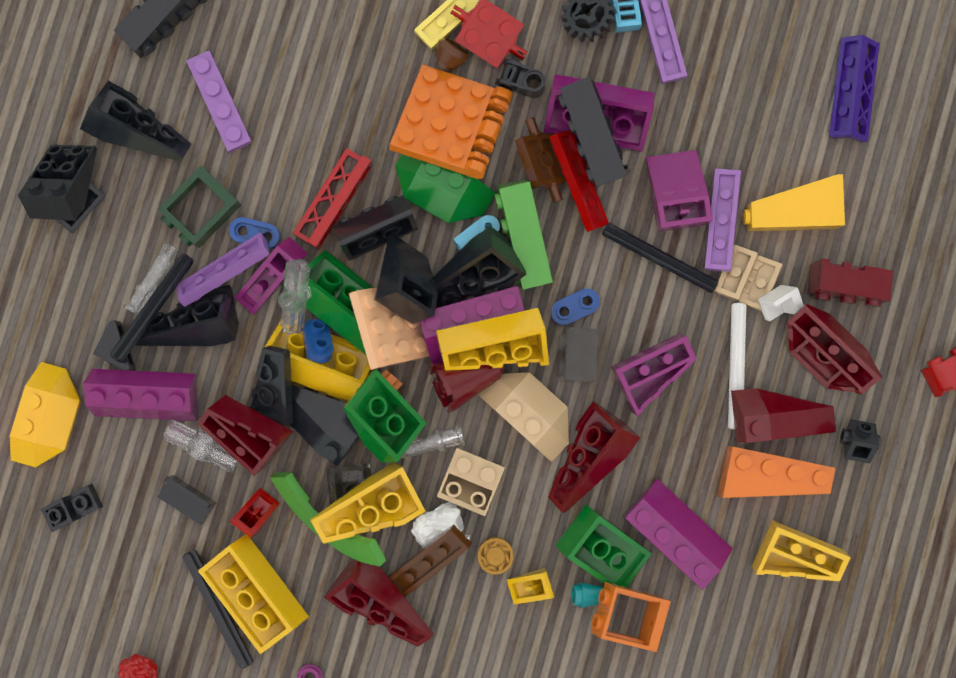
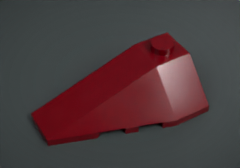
(774, 416)
(597, 449)
(372, 594)

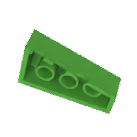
(524, 231)

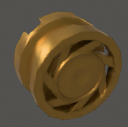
(495, 555)

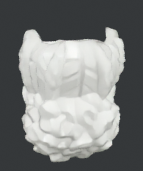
(433, 523)

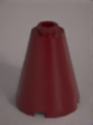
(459, 386)

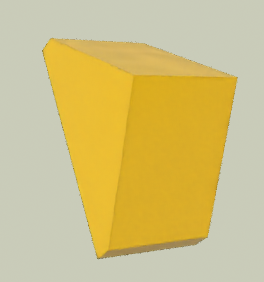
(530, 587)

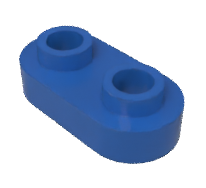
(254, 227)
(575, 307)
(317, 341)

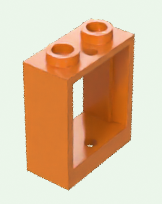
(652, 623)

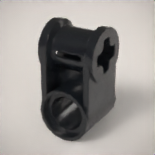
(519, 78)

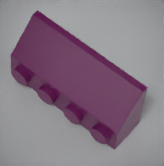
(625, 107)
(469, 311)
(141, 394)
(678, 533)

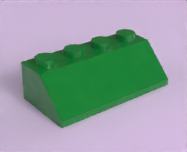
(330, 298)

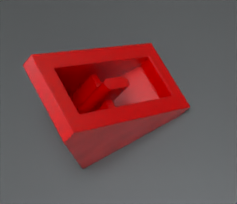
(255, 513)

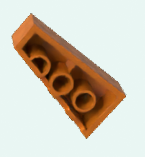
(762, 474)

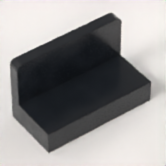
(186, 499)

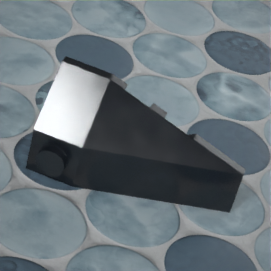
(202, 323)

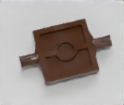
(540, 160)

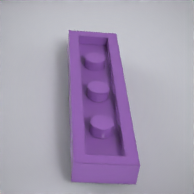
(663, 40)
(219, 101)
(724, 216)
(222, 269)

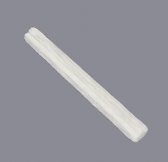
(737, 354)

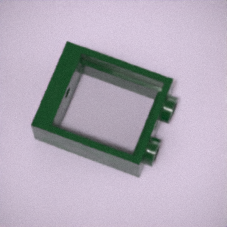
(214, 223)

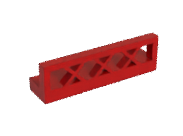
(340, 200)

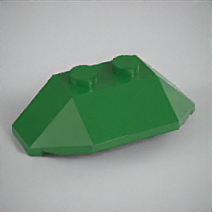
(442, 191)

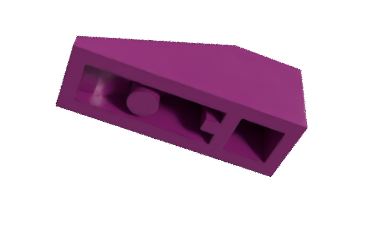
(269, 275)

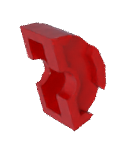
(941, 373)

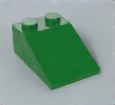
(383, 418)
(602, 548)

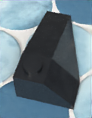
(121, 121)
(479, 266)
(323, 423)

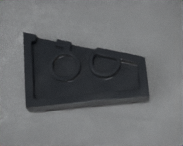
(274, 386)

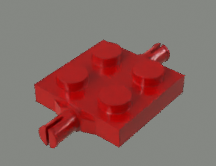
(489, 32)

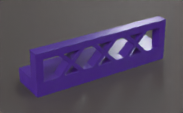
(851, 86)

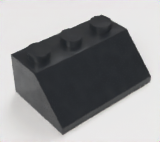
(373, 227)

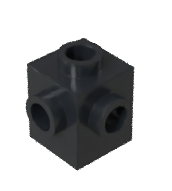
(860, 441)

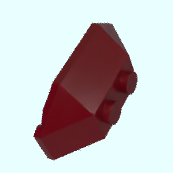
(830, 351)

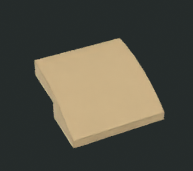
(749, 278)

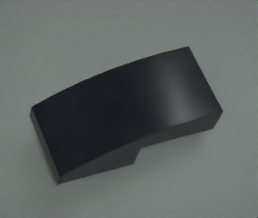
(71, 508)

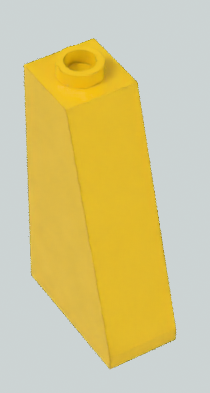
(802, 208)

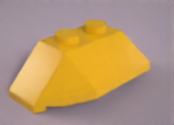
(44, 416)

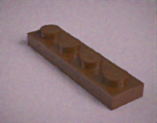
(430, 560)

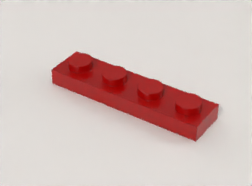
(581, 188)

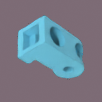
(476, 228)

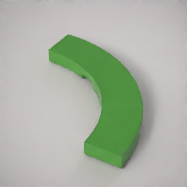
(356, 547)

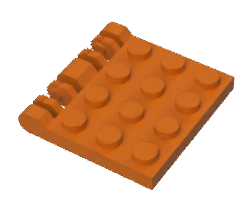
(450, 119)

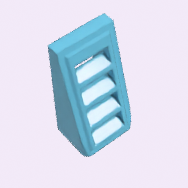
(630, 24)

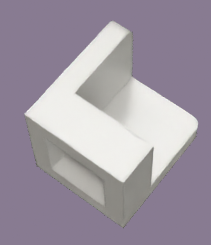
(779, 301)

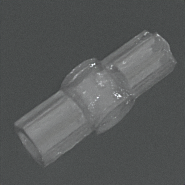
(294, 296)
(199, 445)

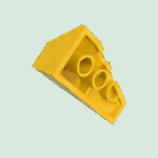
(374, 504)

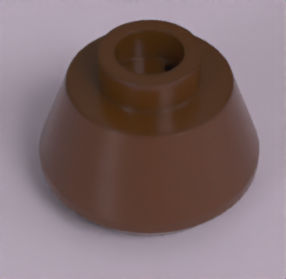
(450, 54)

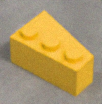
(798, 554)

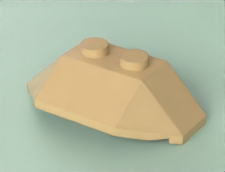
(530, 411)

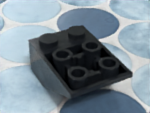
(59, 183)
(406, 282)

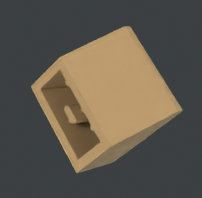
(470, 481)

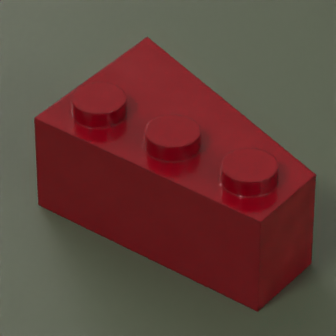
(849, 283)
(244, 433)

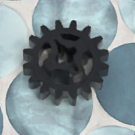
(577, 20)

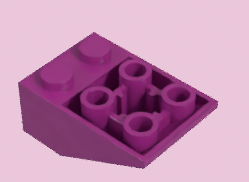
(678, 191)

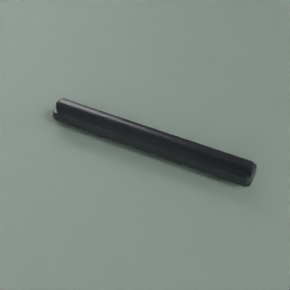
(660, 257)
(151, 308)
(218, 612)

